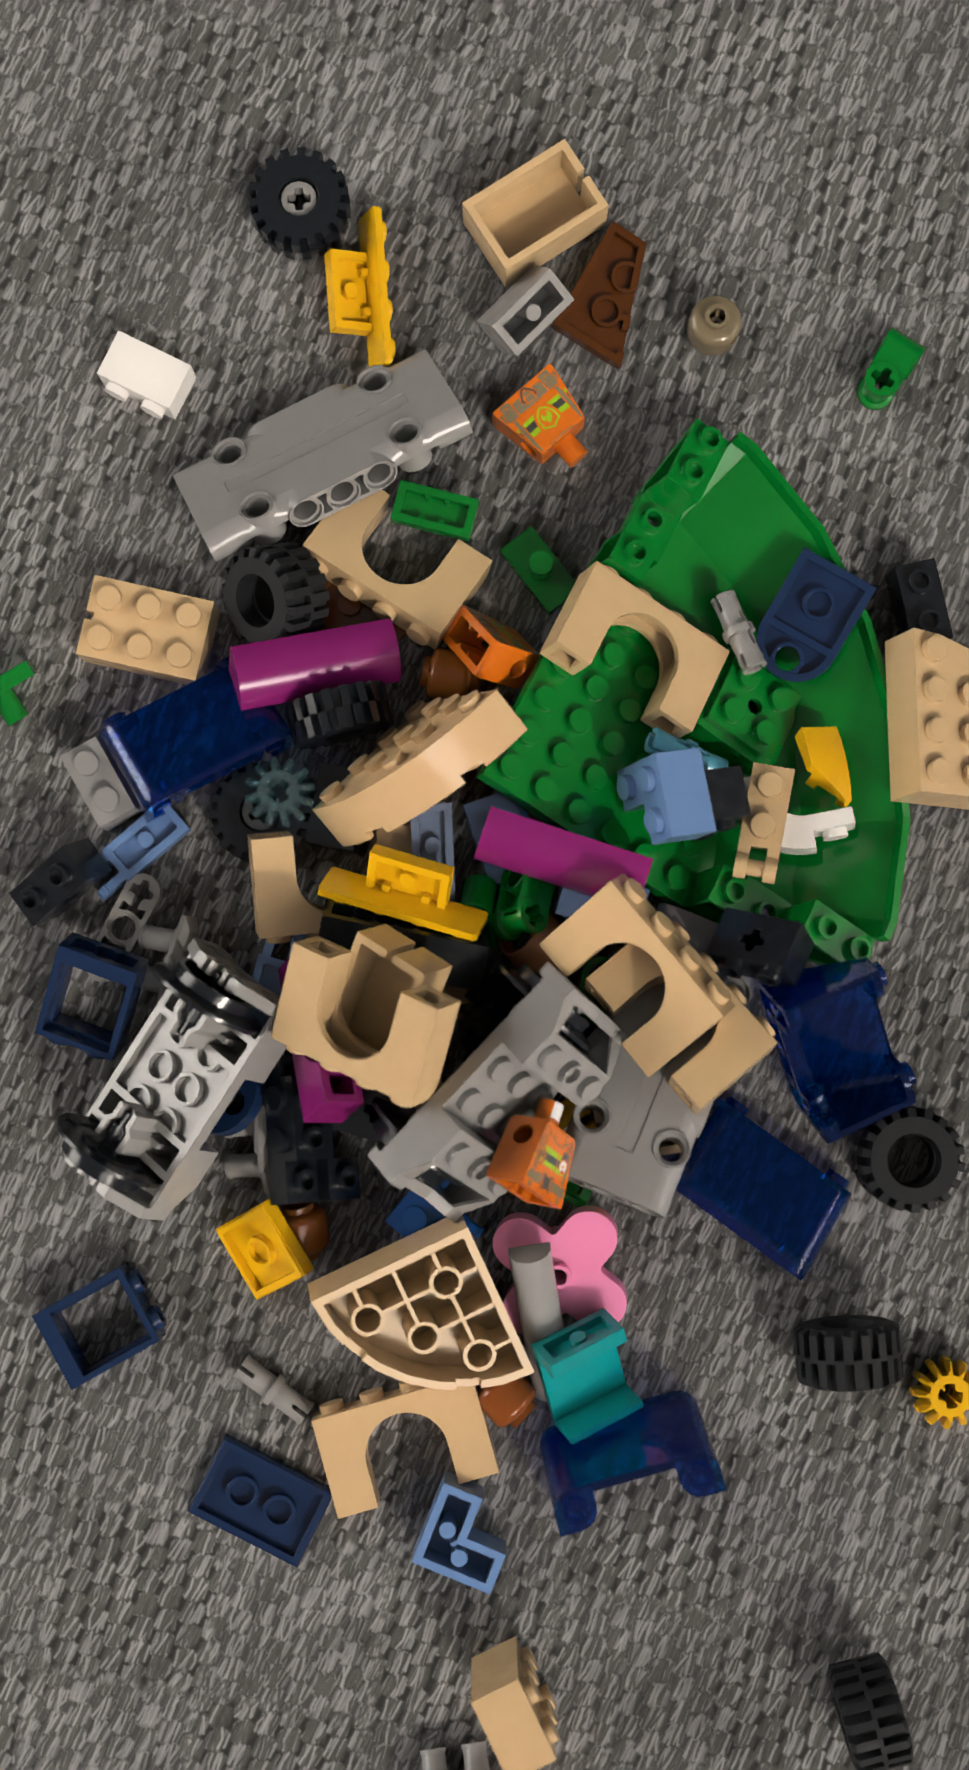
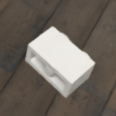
(146, 376)

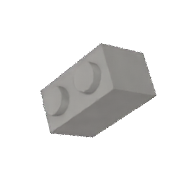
(525, 310)
(100, 784)

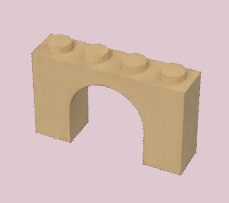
(418, 608)
(686, 656)
(277, 900)
(691, 996)
(313, 1025)
(736, 1041)
(345, 1429)

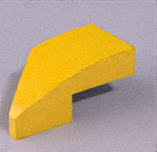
(826, 761)

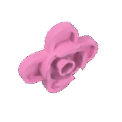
(577, 1248)

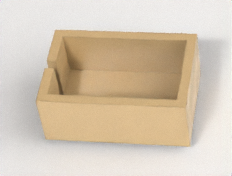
(535, 212)
(148, 631)
(378, 972)
(514, 1707)

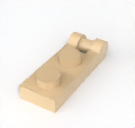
(764, 828)

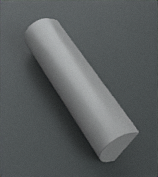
(536, 1299)

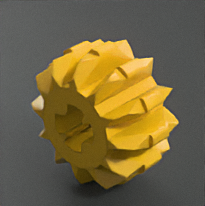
(931, 1383)

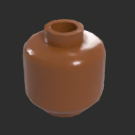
(446, 675)
(309, 1226)
(508, 1402)

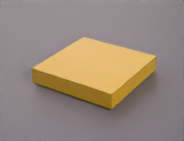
(264, 1249)

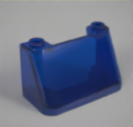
(190, 740)
(837, 1047)
(762, 1188)
(646, 1442)

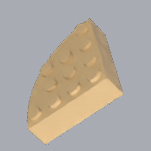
(928, 719)
(418, 764)
(424, 1312)

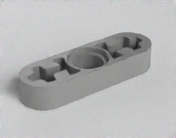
(129, 896)

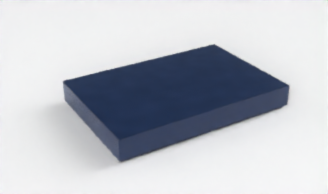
(261, 1500)

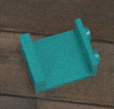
(585, 1376)

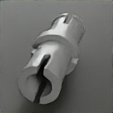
(738, 632)
(273, 1389)

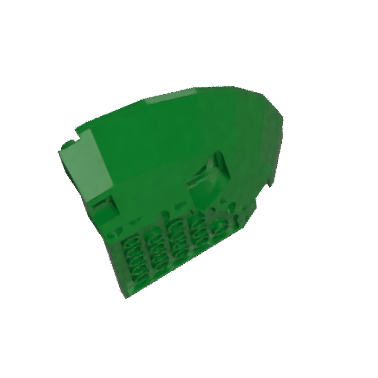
(720, 527)

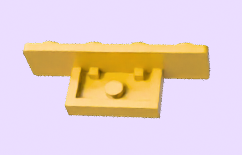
(359, 289)
(405, 890)

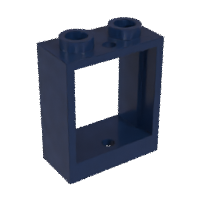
(104, 962)
(64, 1344)

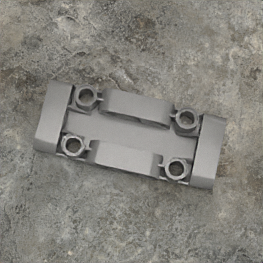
(322, 454)
(643, 1112)

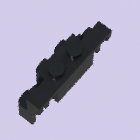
(300, 1152)

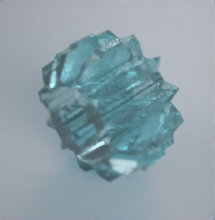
(294, 791)

